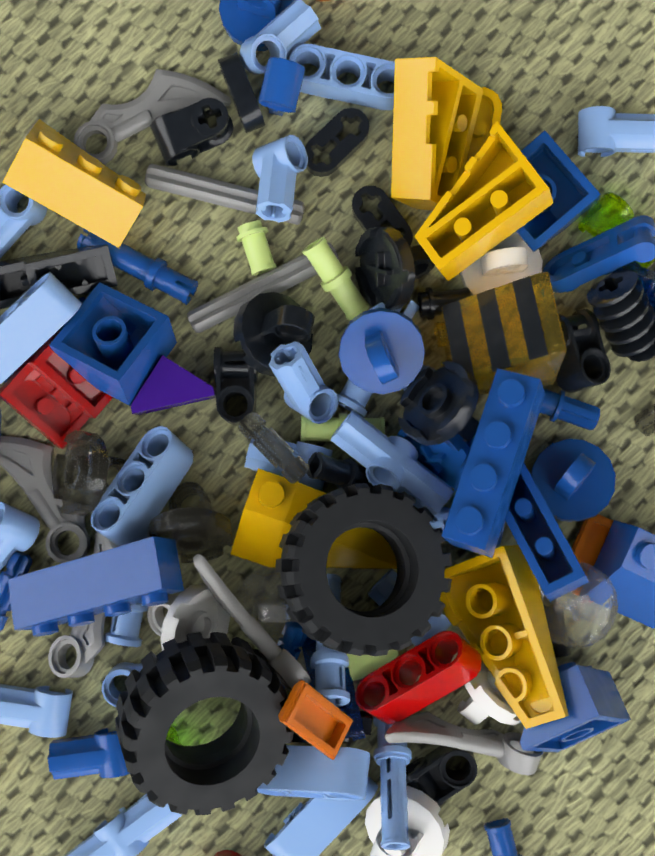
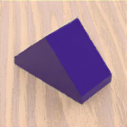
(169, 388)

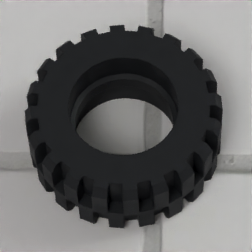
(418, 570)
(212, 772)

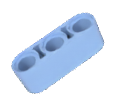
(335, 62)
(33, 321)
(142, 487)
(314, 775)
(316, 825)

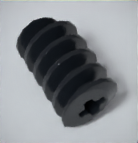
(625, 315)

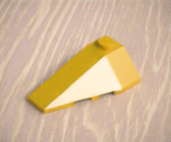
(504, 618)

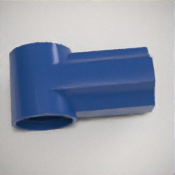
(281, 86)
(87, 756)

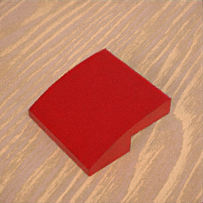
(52, 395)

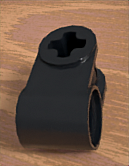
(188, 130)
(585, 358)
(232, 379)
(436, 779)

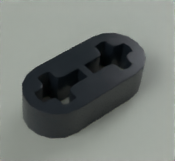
(241, 92)
(343, 149)
(387, 210)

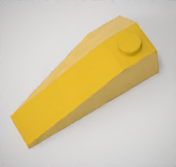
(268, 516)

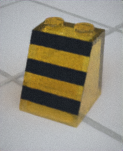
(505, 329)

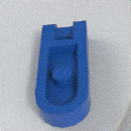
(603, 254)

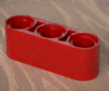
(438, 677)

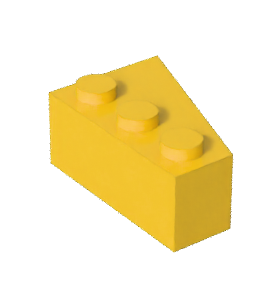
(431, 129)
(75, 184)
(484, 206)

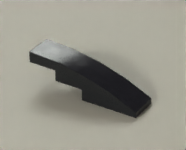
(75, 268)

